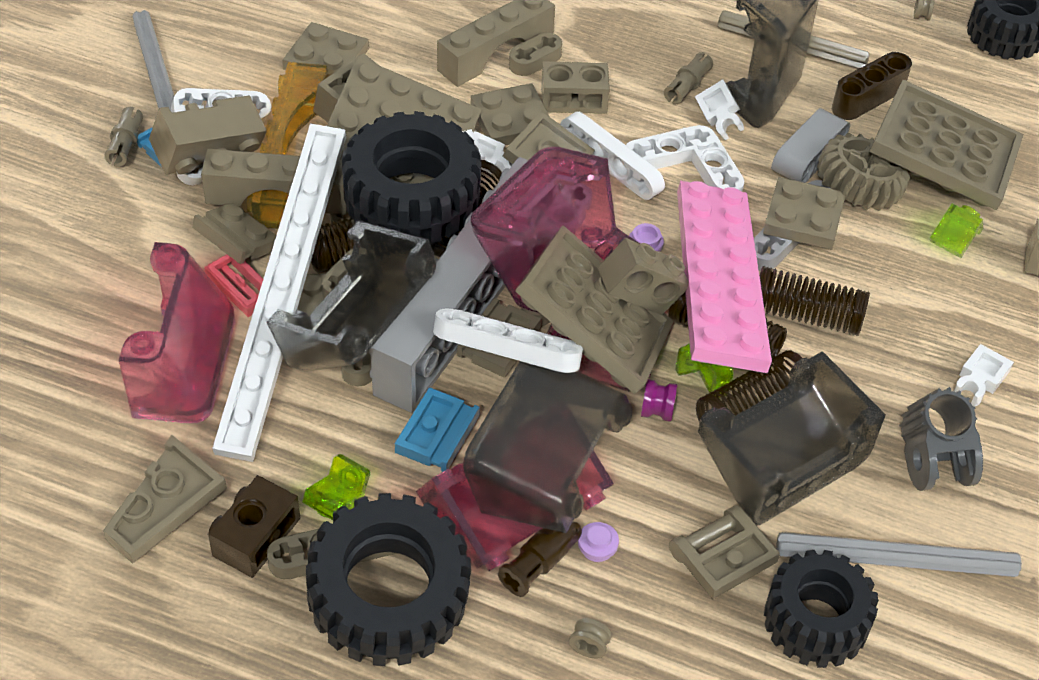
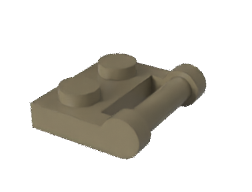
(729, 561)

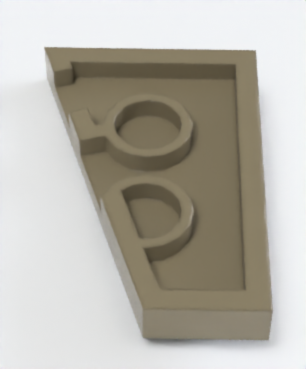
(165, 499)

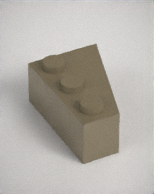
(184, 136)

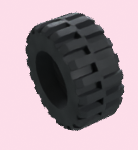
(412, 146)
(393, 528)

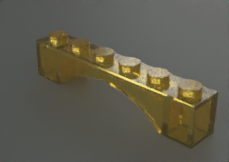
(290, 114)

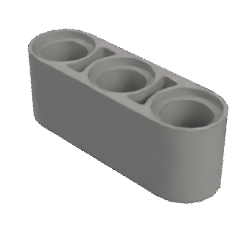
(800, 153)

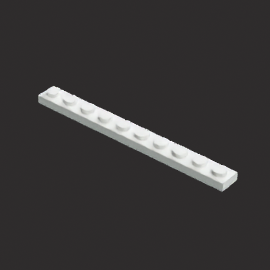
(281, 290)

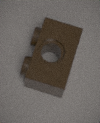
(246, 546)

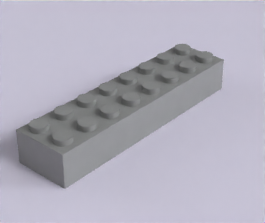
(408, 353)

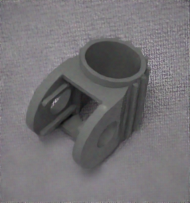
(928, 446)

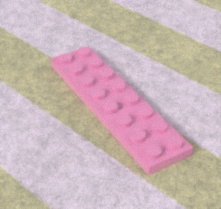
(723, 278)

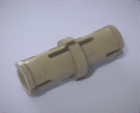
(688, 78)
(123, 136)

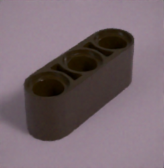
(870, 85)

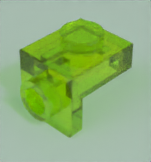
(957, 229)
(711, 374)
(340, 488)

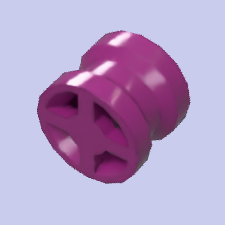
(659, 400)

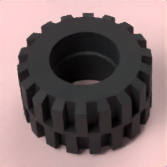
(1005, 27)
(829, 581)

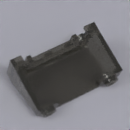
(778, 55)
(380, 282)
(793, 438)
(538, 443)

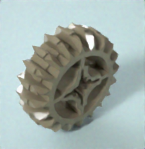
(861, 175)

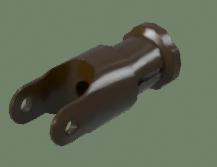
(537, 558)

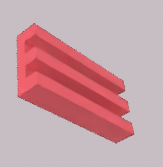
(228, 289)

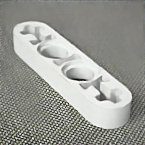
(636, 174)
(507, 340)

